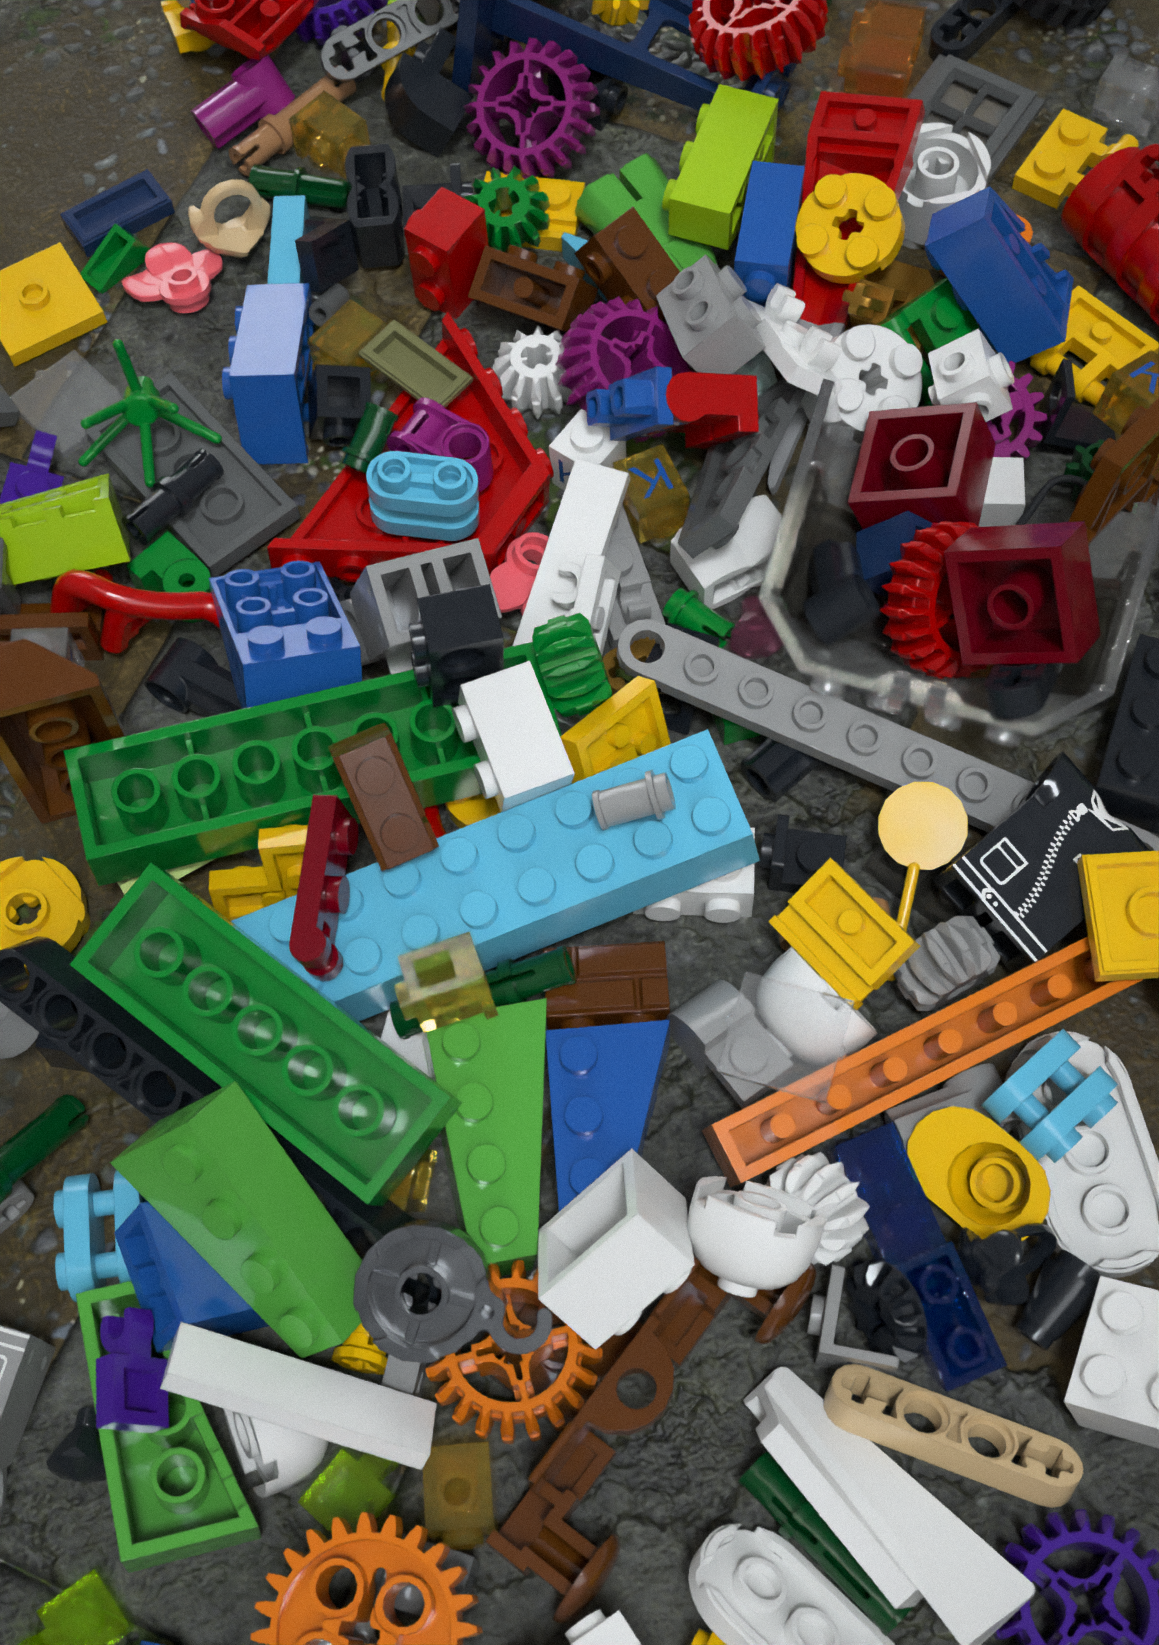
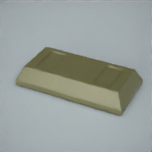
(414, 365)

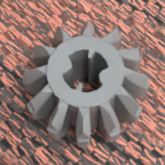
(947, 963)

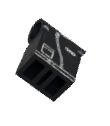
(1025, 870)

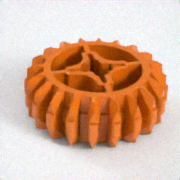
(483, 1359)

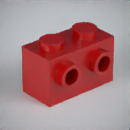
(445, 250)

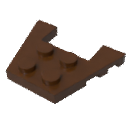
(1122, 472)

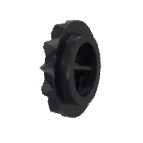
(888, 1310)

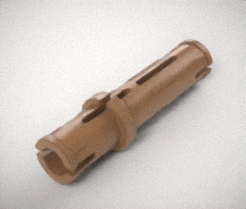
(274, 131)

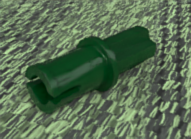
(317, 189)

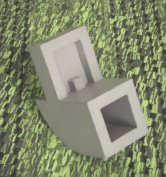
(701, 1034)

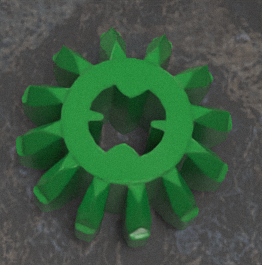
(526, 204)
(571, 665)

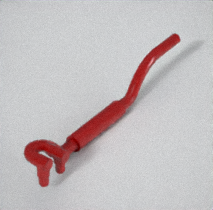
(133, 608)

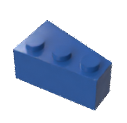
(1000, 276)
(271, 371)
(601, 1096)

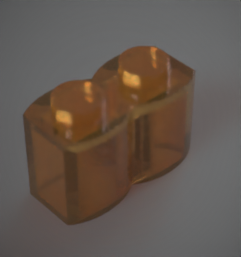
(883, 48)

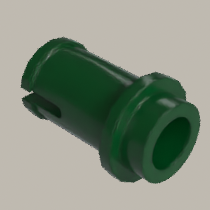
(369, 437)

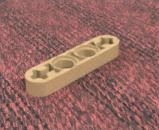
(950, 1444)

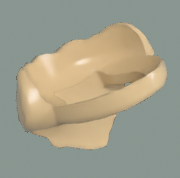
(237, 235)

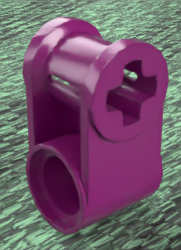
(443, 433)

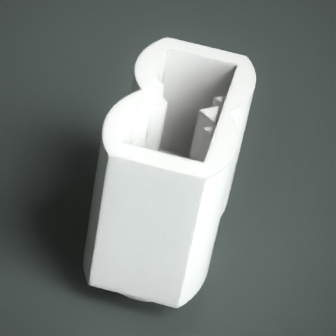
(738, 565)

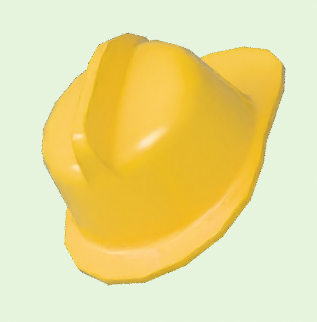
(978, 1172)

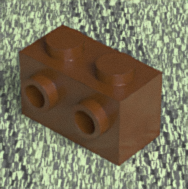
(628, 262)
(530, 290)

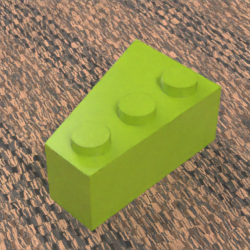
(716, 167)
(64, 531)

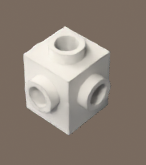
(970, 373)

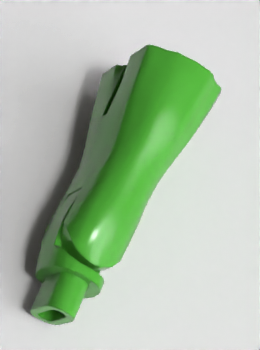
(642, 187)

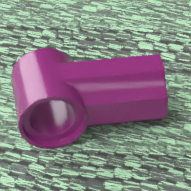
(251, 95)

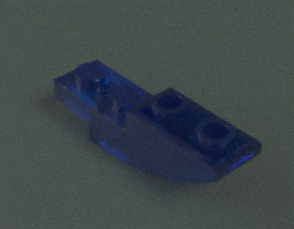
(908, 1237)

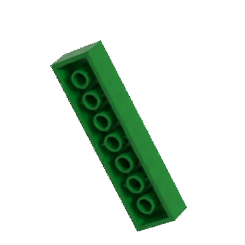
(219, 779)

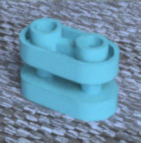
(423, 495)
(1053, 1131)
(81, 1213)

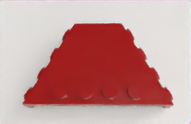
(341, 525)

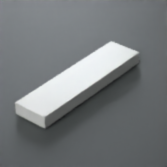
(580, 527)
(300, 1396)

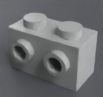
(711, 318)

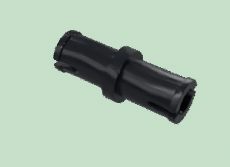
(172, 496)

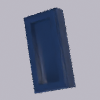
(129, 204)

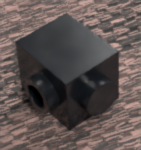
(337, 402)

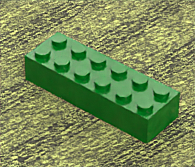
(261, 1024)

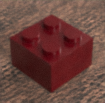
(923, 463)
(1023, 594)

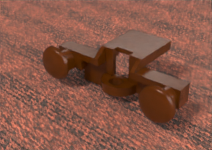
(537, 1531)

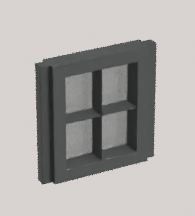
(978, 104)

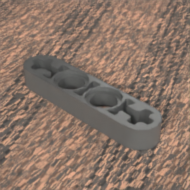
(410, 29)

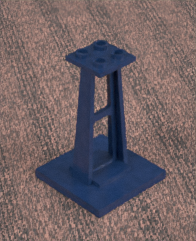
(492, 24)

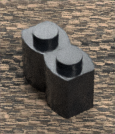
(375, 205)

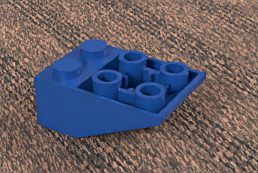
(284, 632)

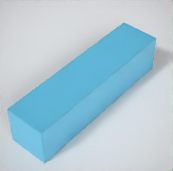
(287, 226)

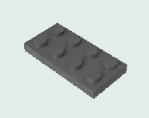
(233, 512)

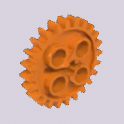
(308, 1616)

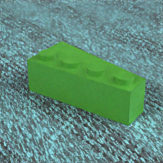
(497, 1129)
(169, 1486)

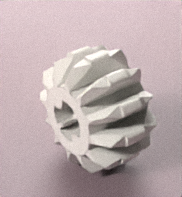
(530, 372)
(832, 1195)

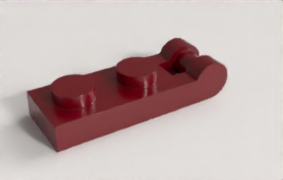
(323, 887)

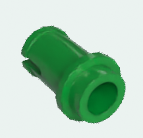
(689, 612)

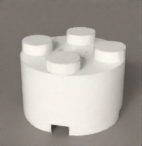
(943, 173)
(875, 374)

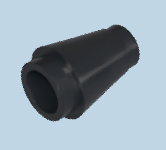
(1057, 1299)

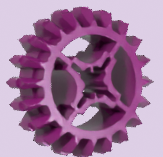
(528, 70)
(613, 345)

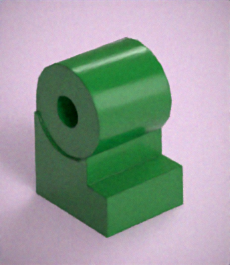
(169, 568)

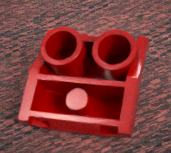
(246, 25)

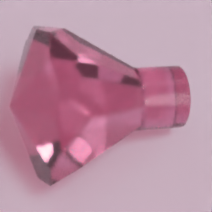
(754, 633)

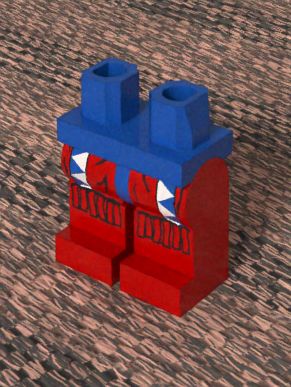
(701, 405)

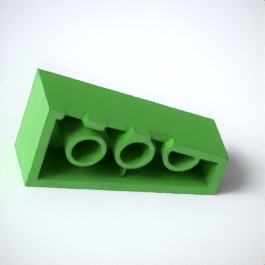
(249, 1216)

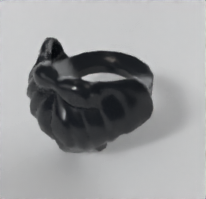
(998, 1261)

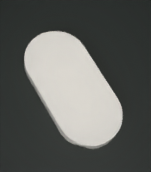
(1109, 1180)
(762, 1600)

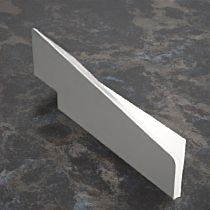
(885, 1516)

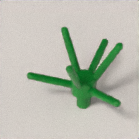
(141, 408)

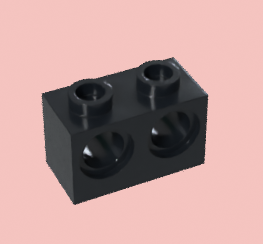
(455, 641)

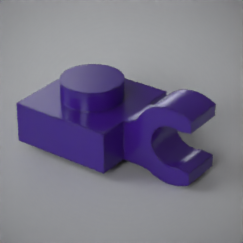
(35, 477)
(129, 1377)

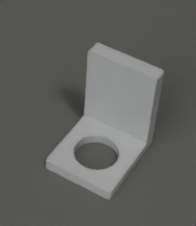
(823, 1323)

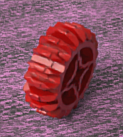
(755, 34)
(922, 604)

